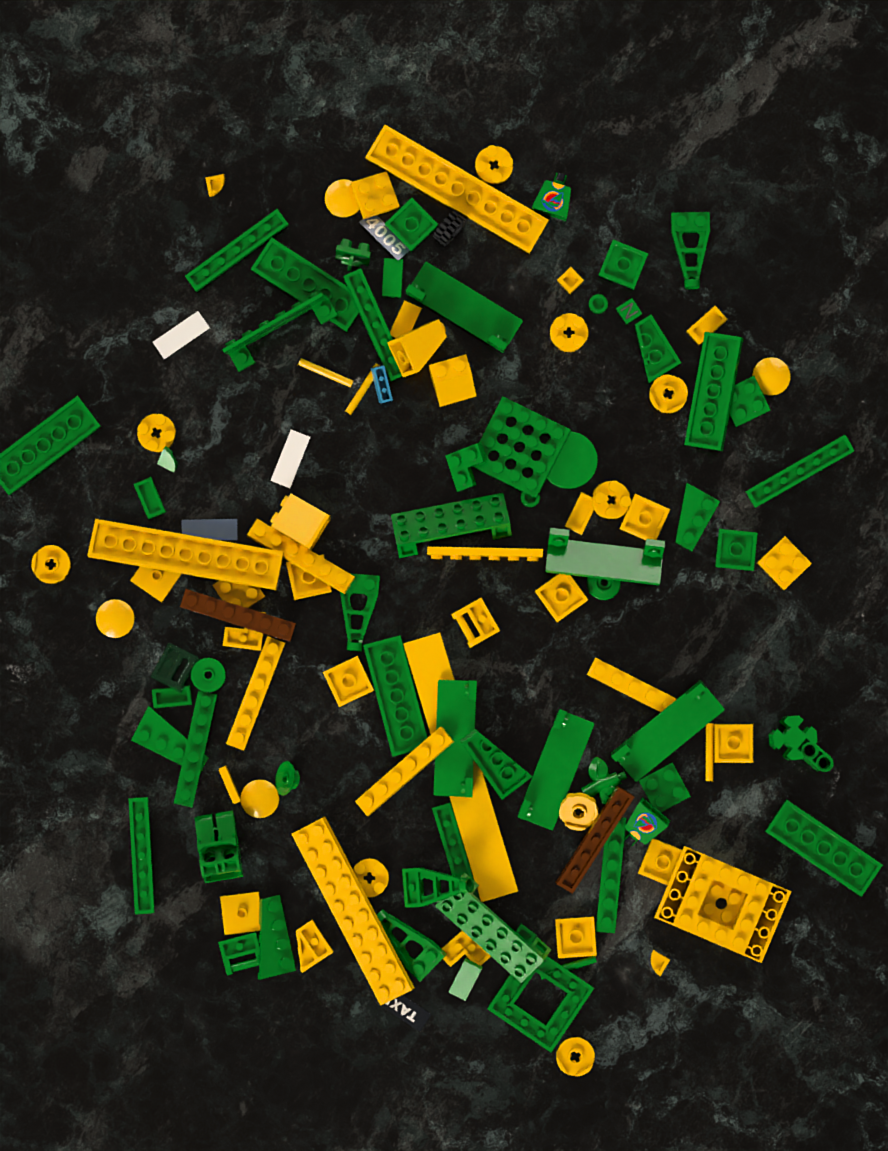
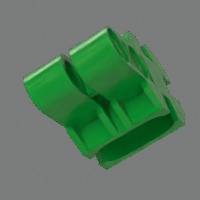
(797, 740)
(209, 847)

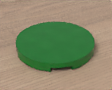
(575, 462)

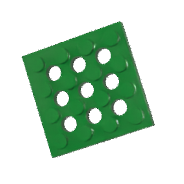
(550, 451)

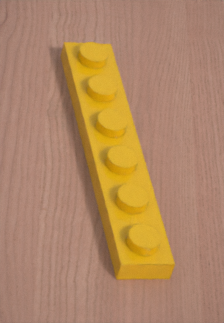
(476, 553)
(301, 556)
(630, 685)
(255, 693)
(404, 771)

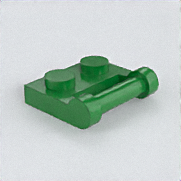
(239, 947)

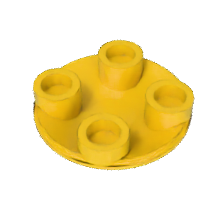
(341, 199)
(772, 375)
(115, 618)
(259, 798)

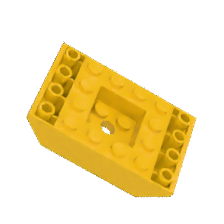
(750, 908)

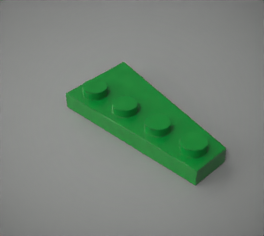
(161, 737)
(496, 766)
(275, 946)

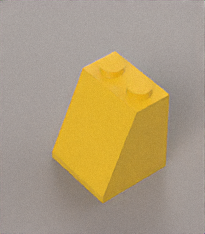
(417, 346)
(452, 380)
(300, 521)

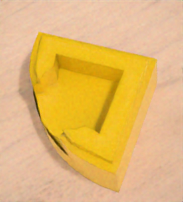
(215, 184)
(658, 962)

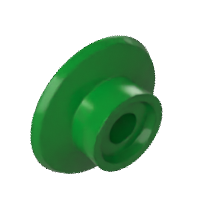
(603, 592)
(198, 675)
(286, 778)

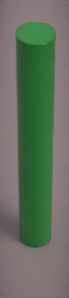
(574, 965)

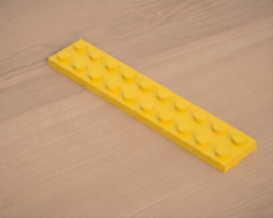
(457, 189)
(185, 554)
(353, 911)

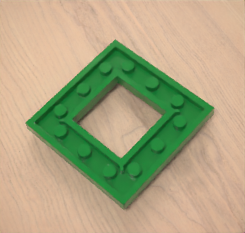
(551, 1033)

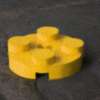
(494, 176)
(560, 339)
(673, 384)
(146, 428)
(600, 499)
(42, 571)
(581, 801)
(378, 870)
(576, 1045)

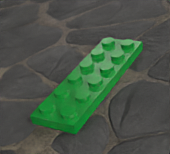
(302, 278)
(713, 391)
(45, 444)
(395, 695)
(823, 848)

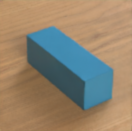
(381, 384)

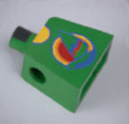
(553, 198)
(645, 823)

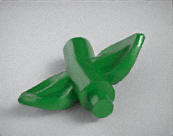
(603, 782)

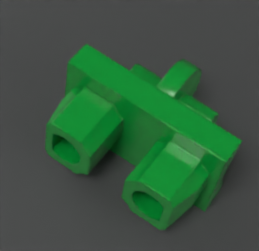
(353, 256)

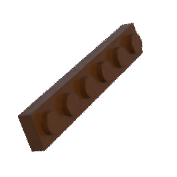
(238, 615)
(595, 839)

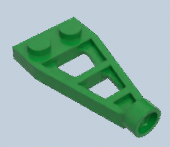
(690, 223)
(361, 585)
(414, 886)
(429, 957)

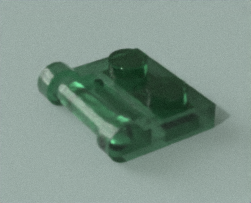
(169, 664)

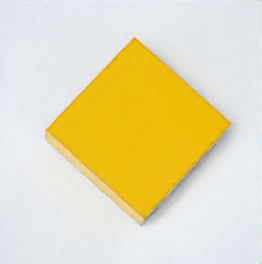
(570, 280)

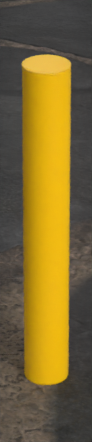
(325, 372)
(360, 393)
(709, 751)

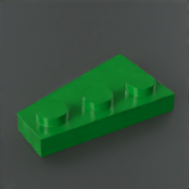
(655, 349)
(694, 517)

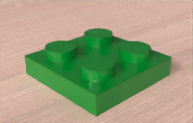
(411, 224)
(623, 264)
(747, 402)
(736, 549)
(664, 788)

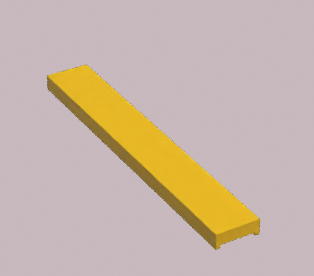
(475, 813)

